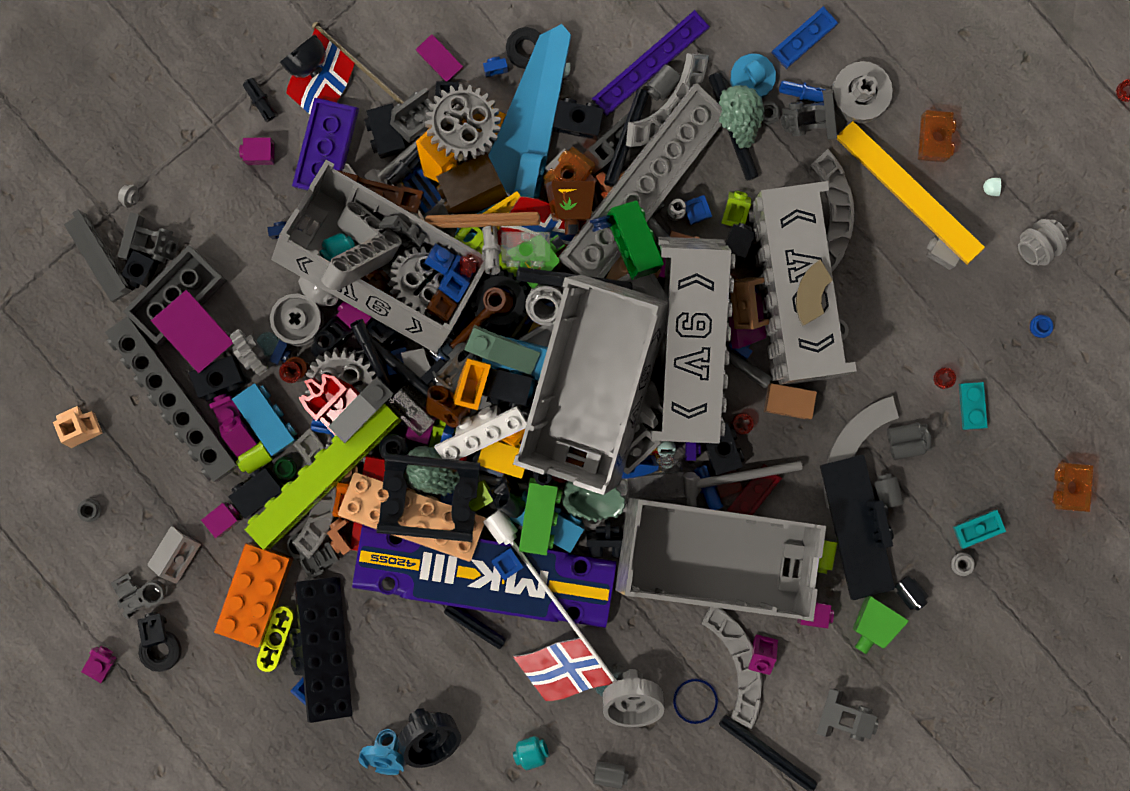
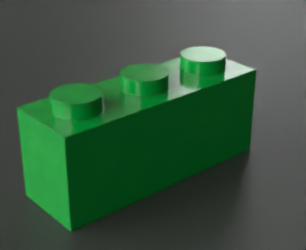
(635, 240)

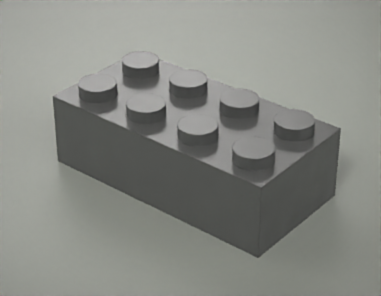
(186, 272)

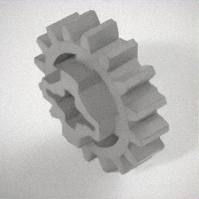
(249, 352)

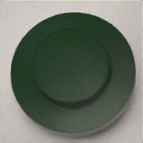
(285, 468)

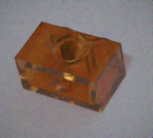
(929, 148)
(574, 161)
(1082, 477)

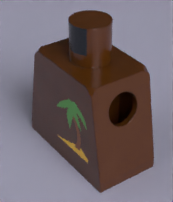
(570, 202)

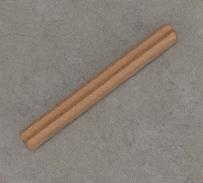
(484, 220)

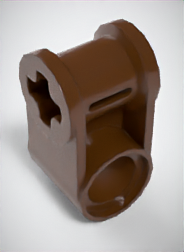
(441, 405)

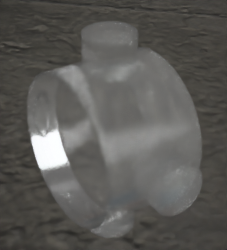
(667, 461)

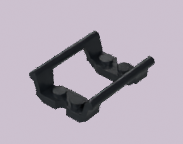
(396, 486)

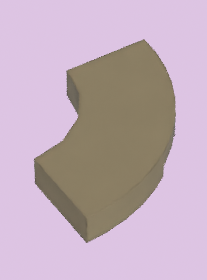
(810, 293)

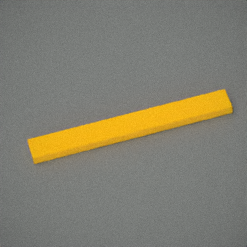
(910, 193)

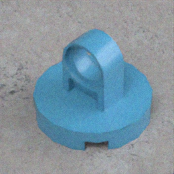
(754, 72)
(384, 758)

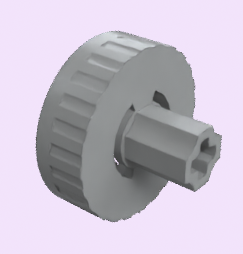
(861, 75)
(633, 701)

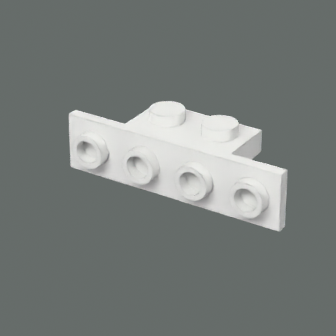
(481, 431)

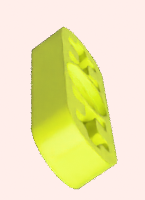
(266, 642)

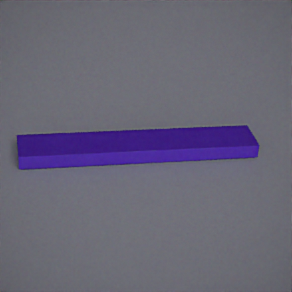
(650, 63)

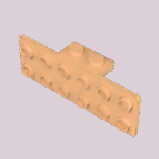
(363, 506)

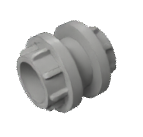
(1043, 242)
(540, 312)

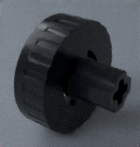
(428, 738)

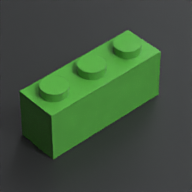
(539, 517)

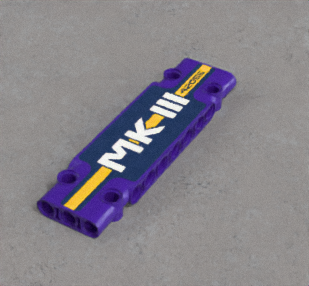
(477, 585)

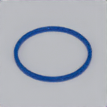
(695, 722)

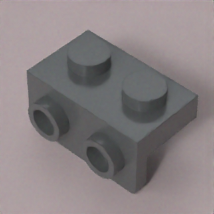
(411, 115)

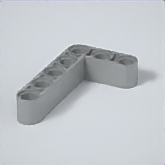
(375, 248)

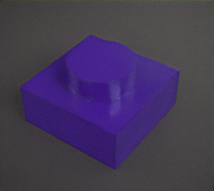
(692, 450)

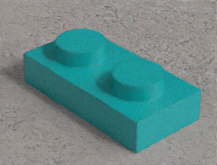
(973, 406)
(979, 529)

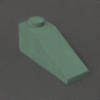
(501, 350)

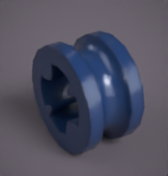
(601, 223)

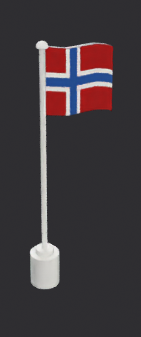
(563, 666)

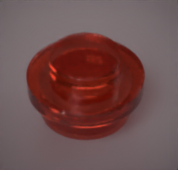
(467, 265)

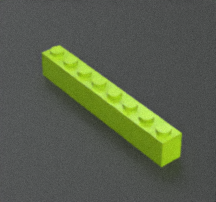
(318, 479)

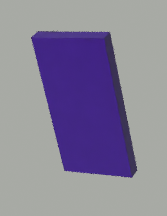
(325, 138)

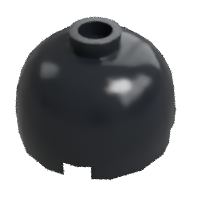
(305, 59)

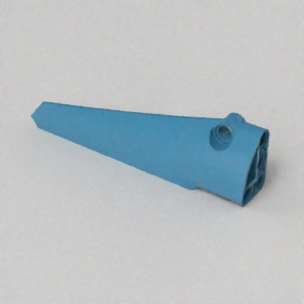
(528, 126)

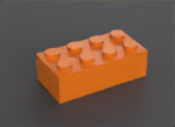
(253, 594)

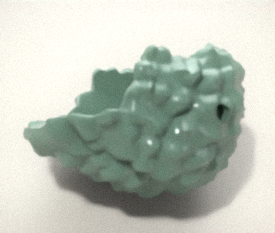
(741, 113)
(430, 479)
(592, 504)

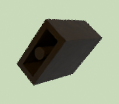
(471, 186)

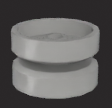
(284, 316)

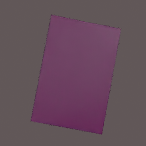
(192, 331)

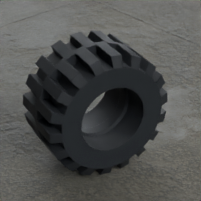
(519, 294)

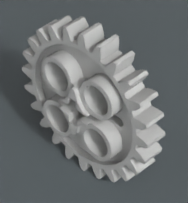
(473, 104)
(409, 269)
(337, 366)

